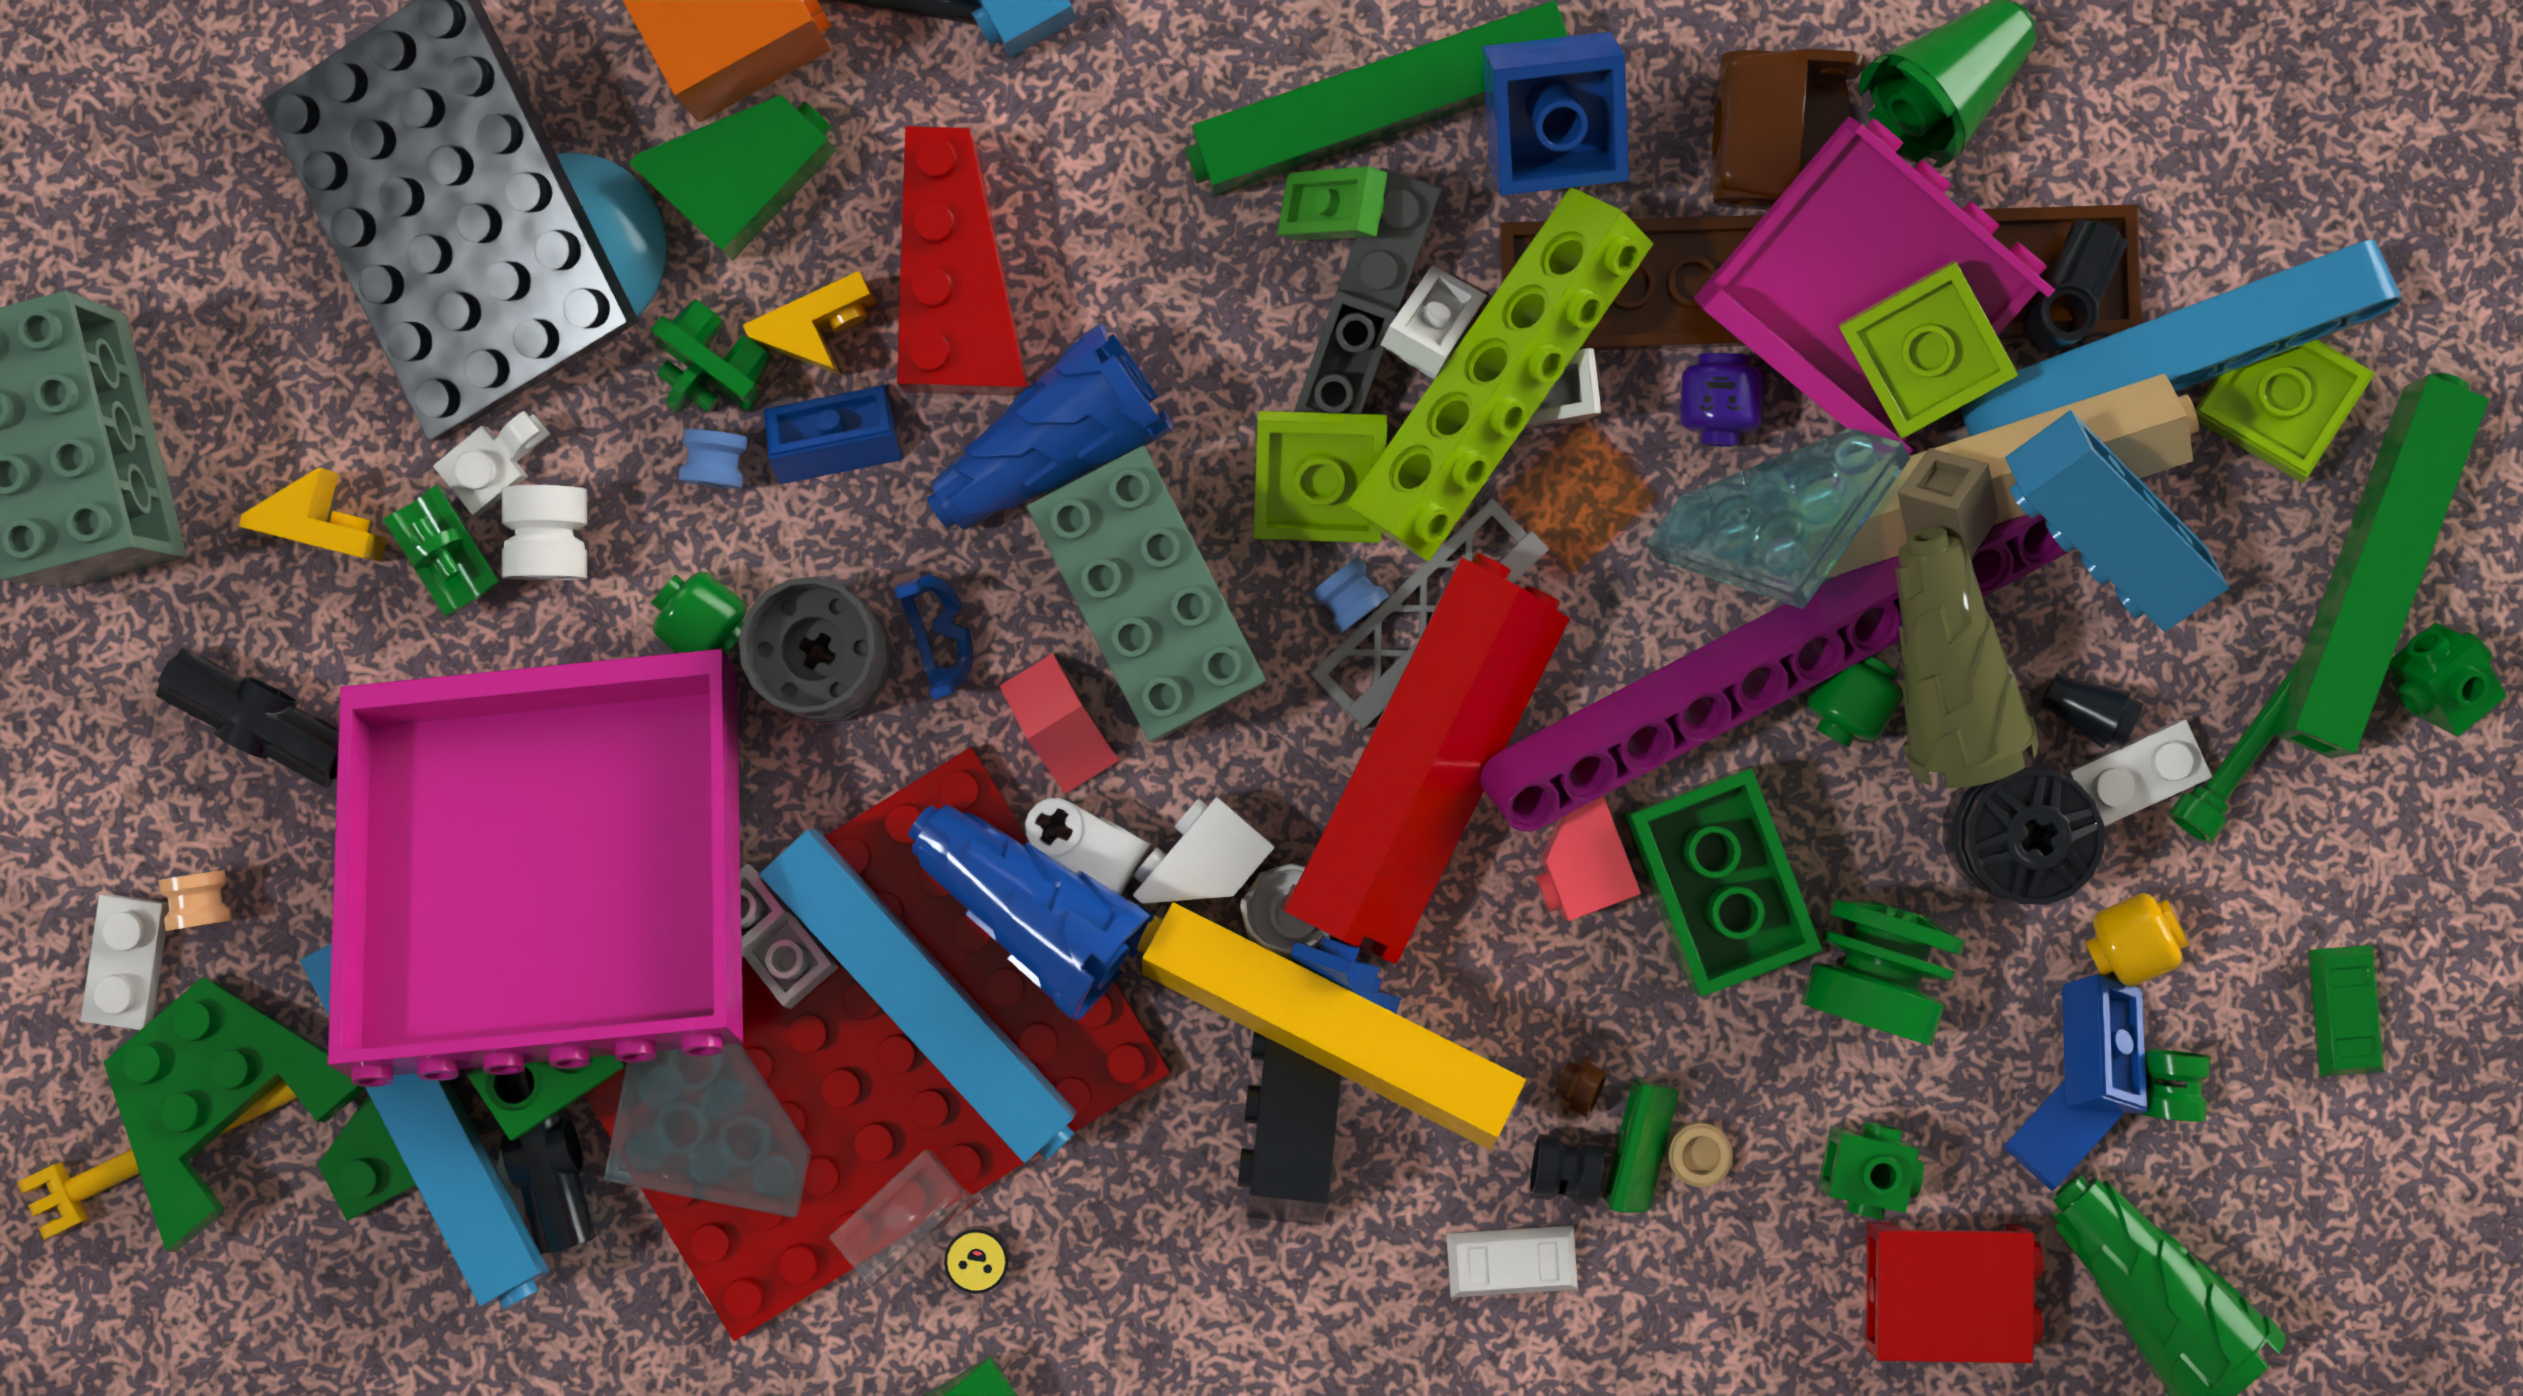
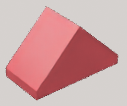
(1058, 723)

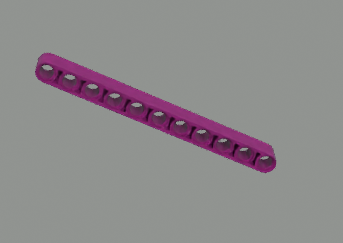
(1728, 683)

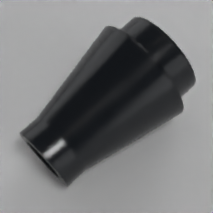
(2093, 709)

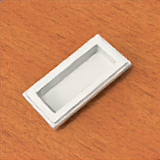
(1512, 1261)

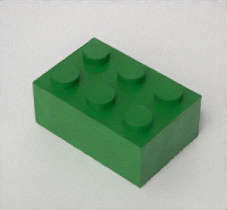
(1722, 882)

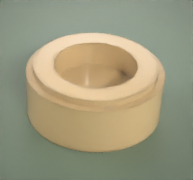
(1699, 1154)

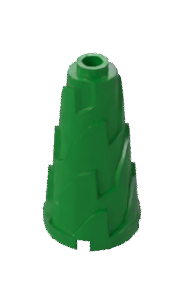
(2176, 1309)

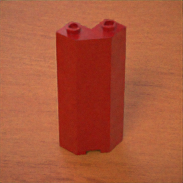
(1427, 759)

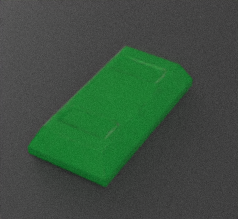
(2346, 1010)

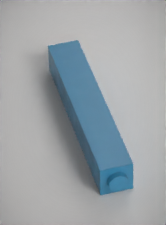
(921, 996)
(453, 1176)

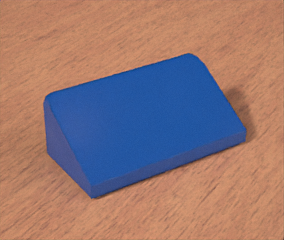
(832, 434)
(2104, 1045)

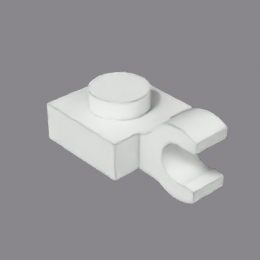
(487, 463)

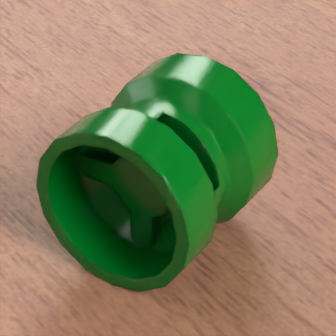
(2176, 1100)

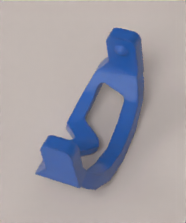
(942, 680)

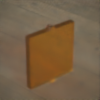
(1579, 496)

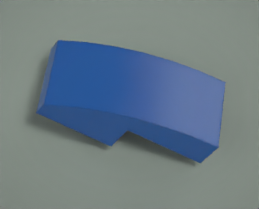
(1339, 964)
(2058, 1137)

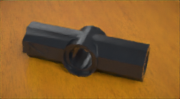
(251, 716)
(547, 1171)

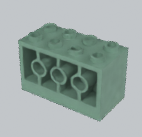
(77, 448)
(1147, 594)

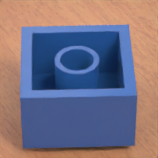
(1556, 113)

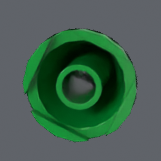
(1948, 79)

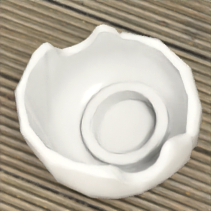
(1265, 919)

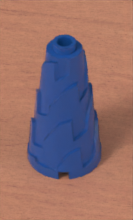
(1054, 432)
(1054, 923)

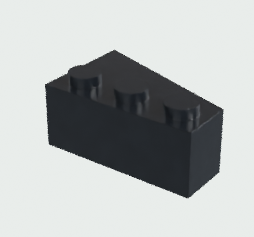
(1293, 1136)

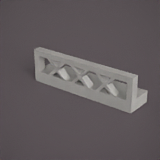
(1375, 698)

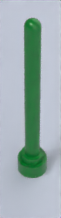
(2204, 809)

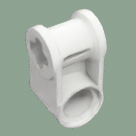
(1094, 846)

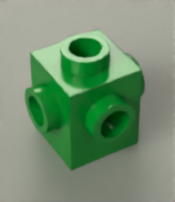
(2446, 678)
(1849, 1163)

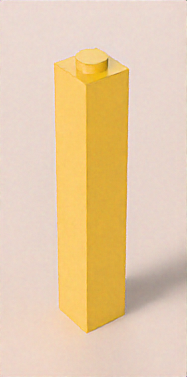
(1329, 1025)

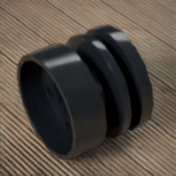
(1987, 826)

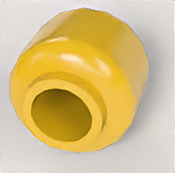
(2137, 939)

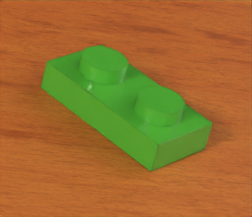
(1332, 204)

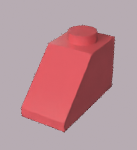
(1585, 864)

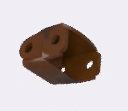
(1774, 119)

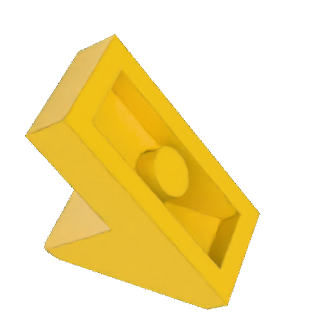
(798, 325)
(302, 514)

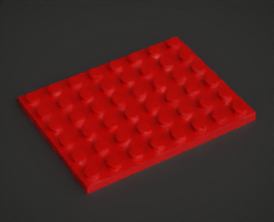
(866, 1090)

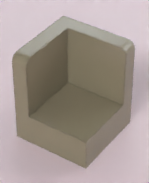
(1950, 495)

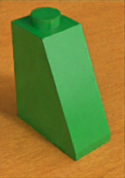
(739, 169)

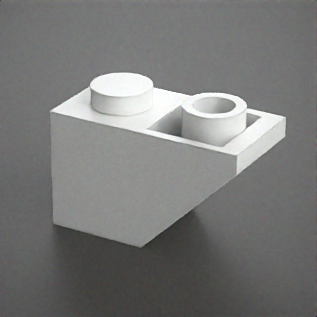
(1208, 861)

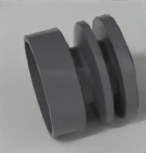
(779, 642)

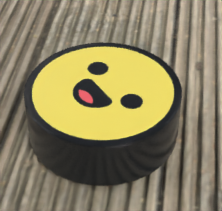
(977, 1259)

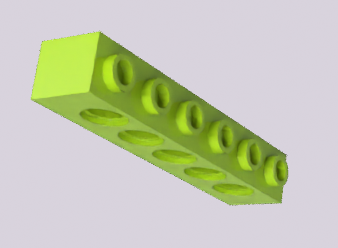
(1500, 373)

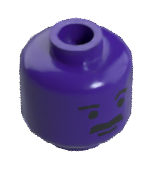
(1722, 398)

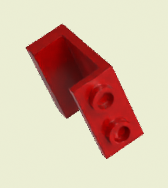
(1952, 1294)

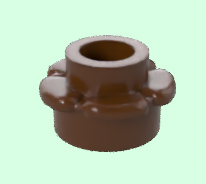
(1580, 1087)

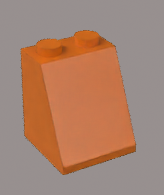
(728, 47)

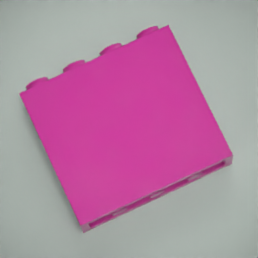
(1840, 242)

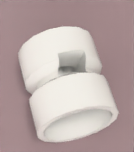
(544, 532)

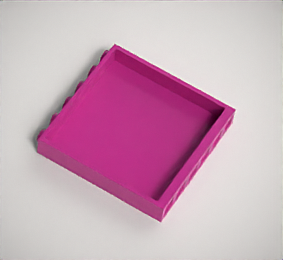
(537, 868)

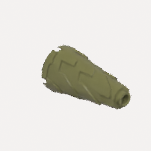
(1956, 680)

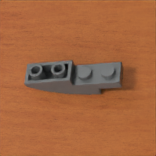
(1368, 300)

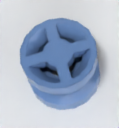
(713, 458)
(1349, 595)

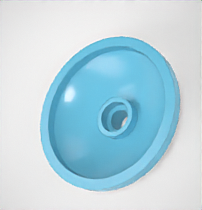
(624, 222)

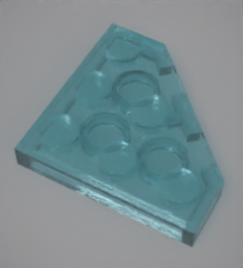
(1784, 519)
(707, 1133)

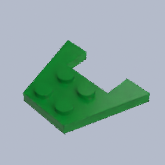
(193, 1078)

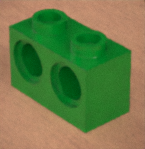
(552, 1092)

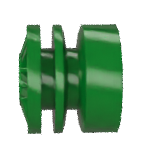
(1883, 970)

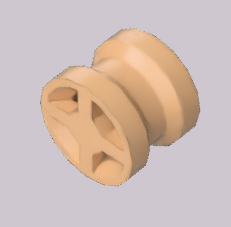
(195, 900)

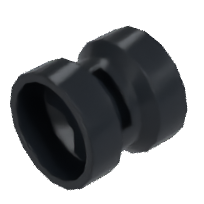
(1567, 1170)

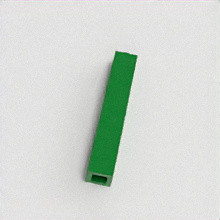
(1357, 105)
(2380, 565)

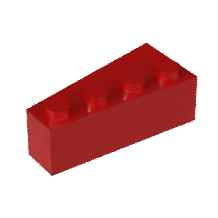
(953, 282)

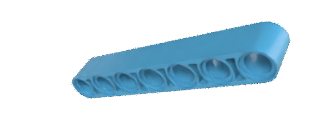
(2204, 337)

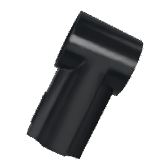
(2079, 282)

